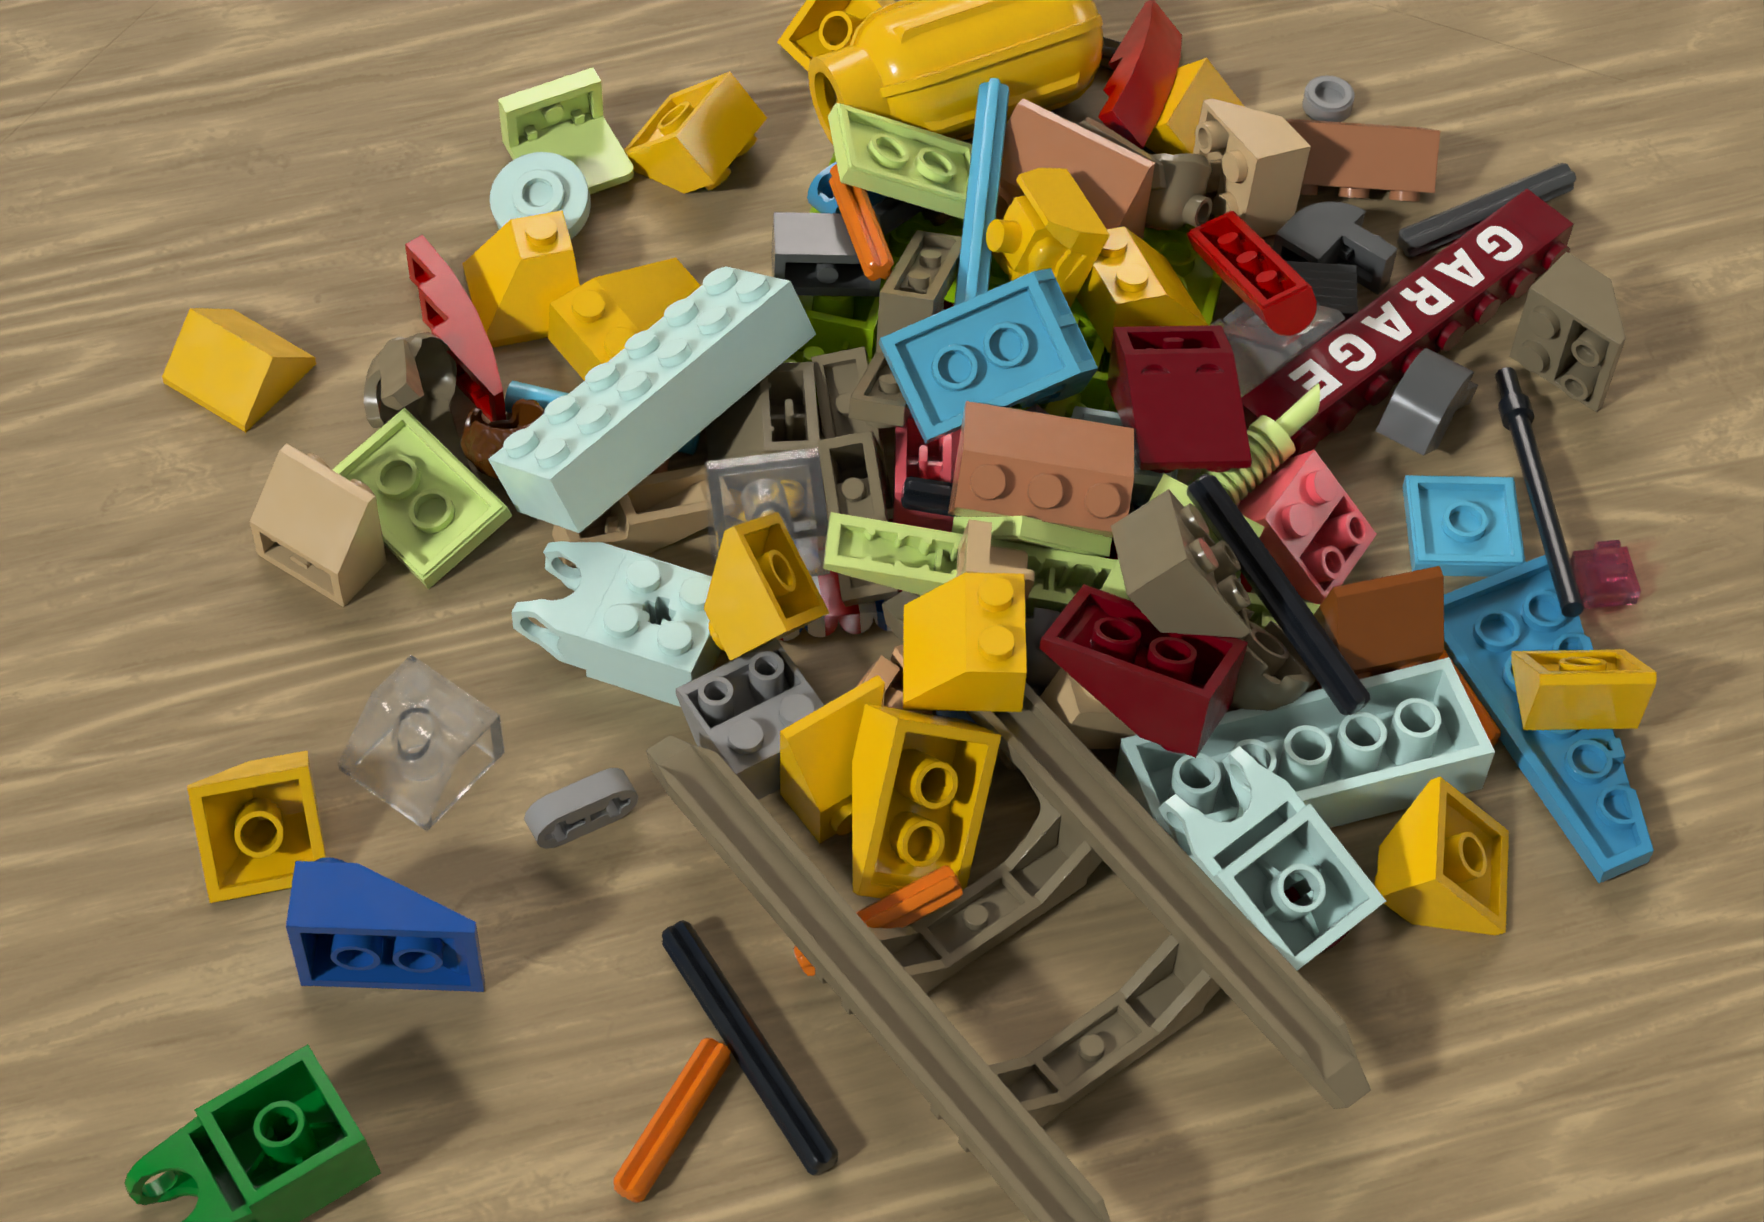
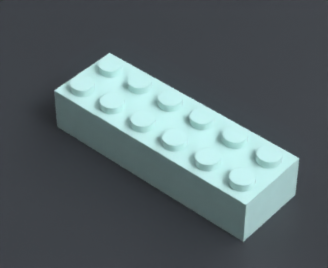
(651, 397)
(1339, 763)

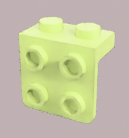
(566, 121)

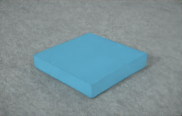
(1463, 524)

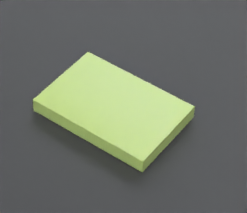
(900, 160)
(425, 497)

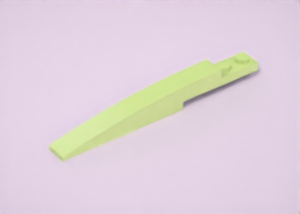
(925, 558)

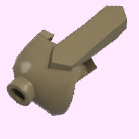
(1176, 184)
(422, 379)

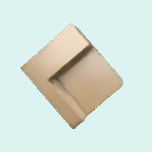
(978, 555)

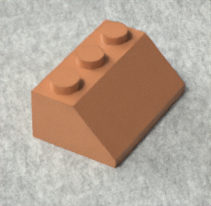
(1368, 158)
(1107, 173)
(1042, 468)

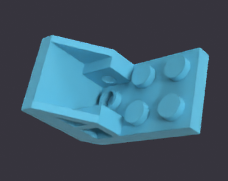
(992, 351)

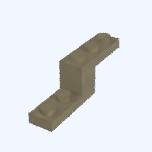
(908, 296)
(851, 458)

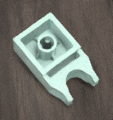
(626, 621)
(1269, 850)

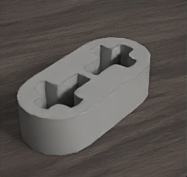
(581, 808)

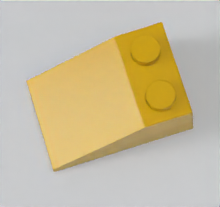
(607, 310)
(916, 796)

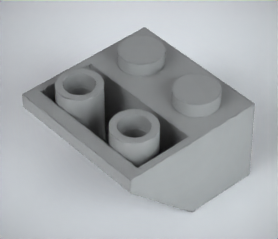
(745, 708)

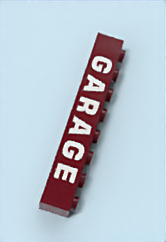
(1422, 311)

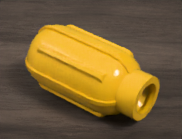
(929, 57)

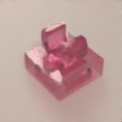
(1605, 575)

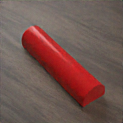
(1255, 273)

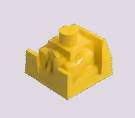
(1048, 229)

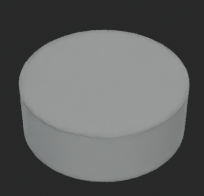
(1328, 99)

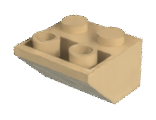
(1254, 164)
(318, 526)

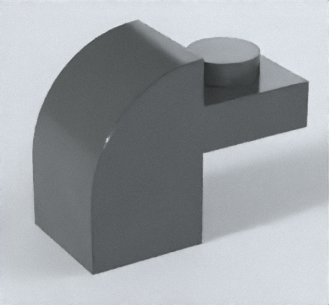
(1335, 236)
(1426, 401)

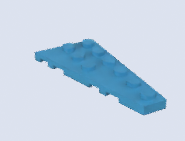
(1571, 770)

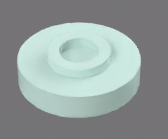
(541, 185)

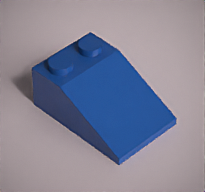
(375, 933)

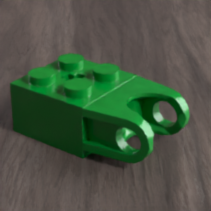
(261, 1150)

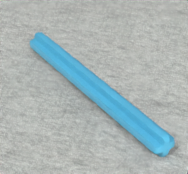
(982, 189)

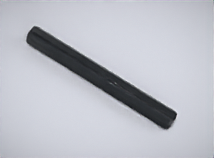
(1279, 596)
(750, 1048)

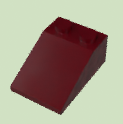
(1153, 681)

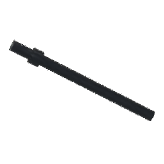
(1517, 417)

